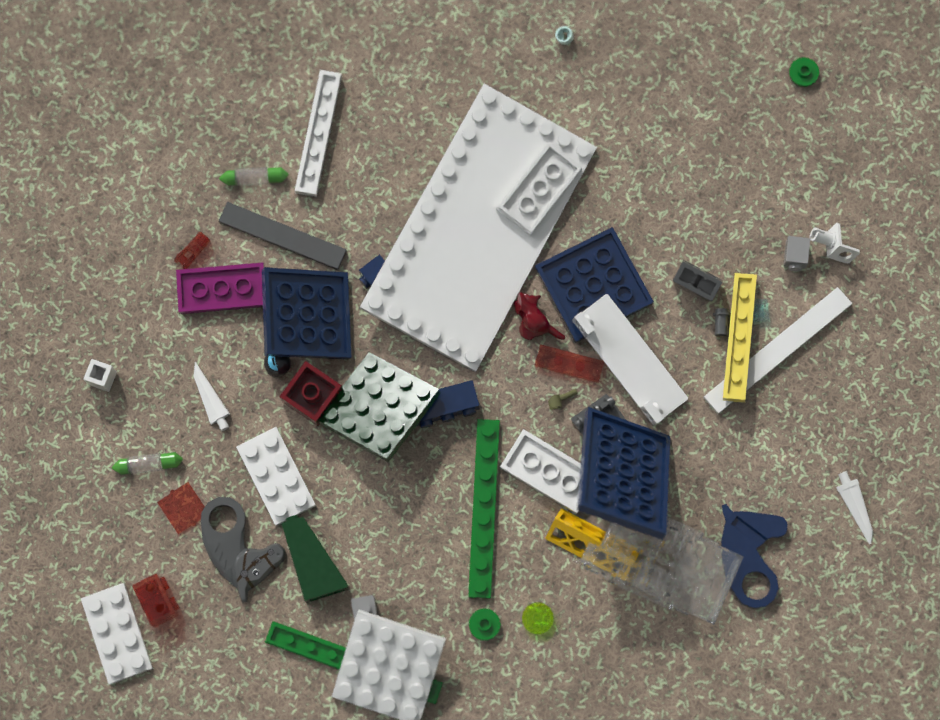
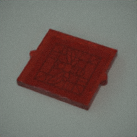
(182, 507)

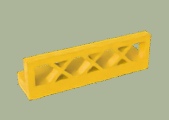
(576, 529)

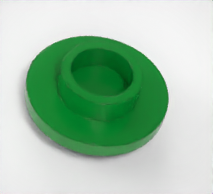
(804, 72)
(484, 624)

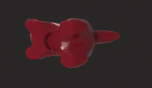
(534, 321)

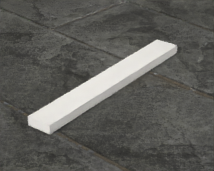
(786, 344)

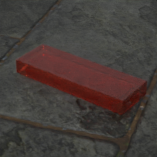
(569, 363)

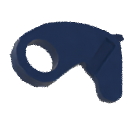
(743, 535)

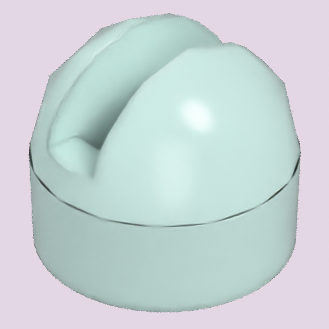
(560, 35)

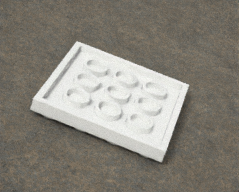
(388, 667)

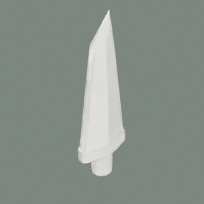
(214, 407)
(853, 498)

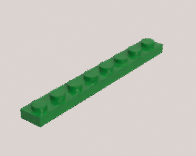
(484, 509)

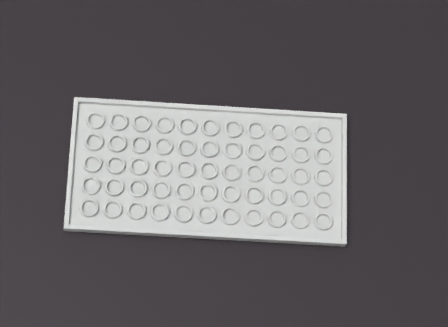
(457, 253)

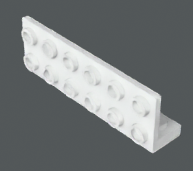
(630, 359)

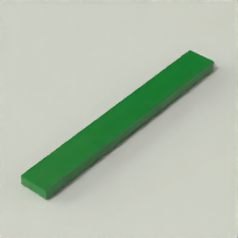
(320, 650)

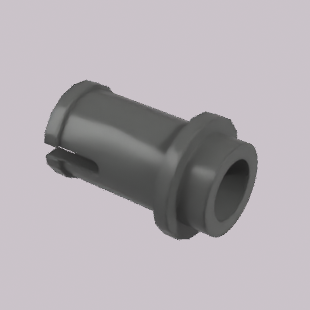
(721, 321)

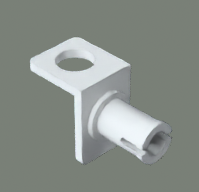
(833, 242)

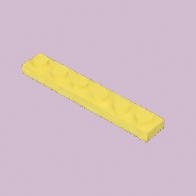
(739, 337)

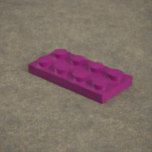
(219, 288)

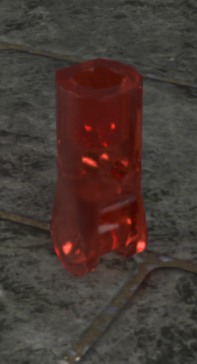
(195, 247)

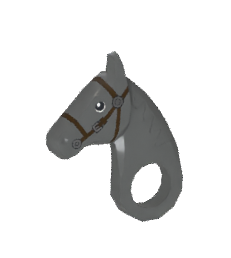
(227, 550)

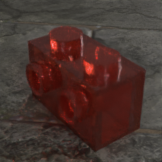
(156, 600)

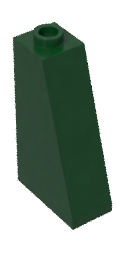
(312, 564)

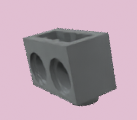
(697, 280)

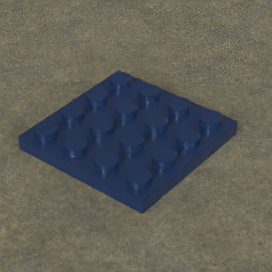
(588, 273)
(306, 313)

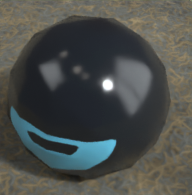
(277, 366)

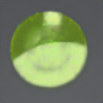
(537, 618)

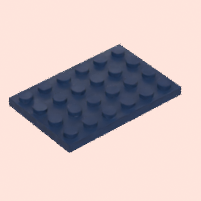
(624, 473)

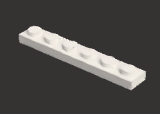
(318, 133)

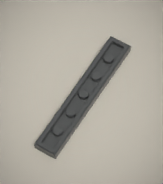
(282, 236)

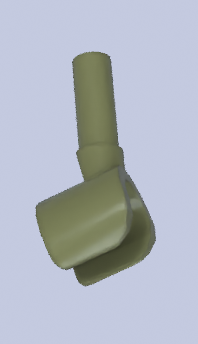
(555, 400)

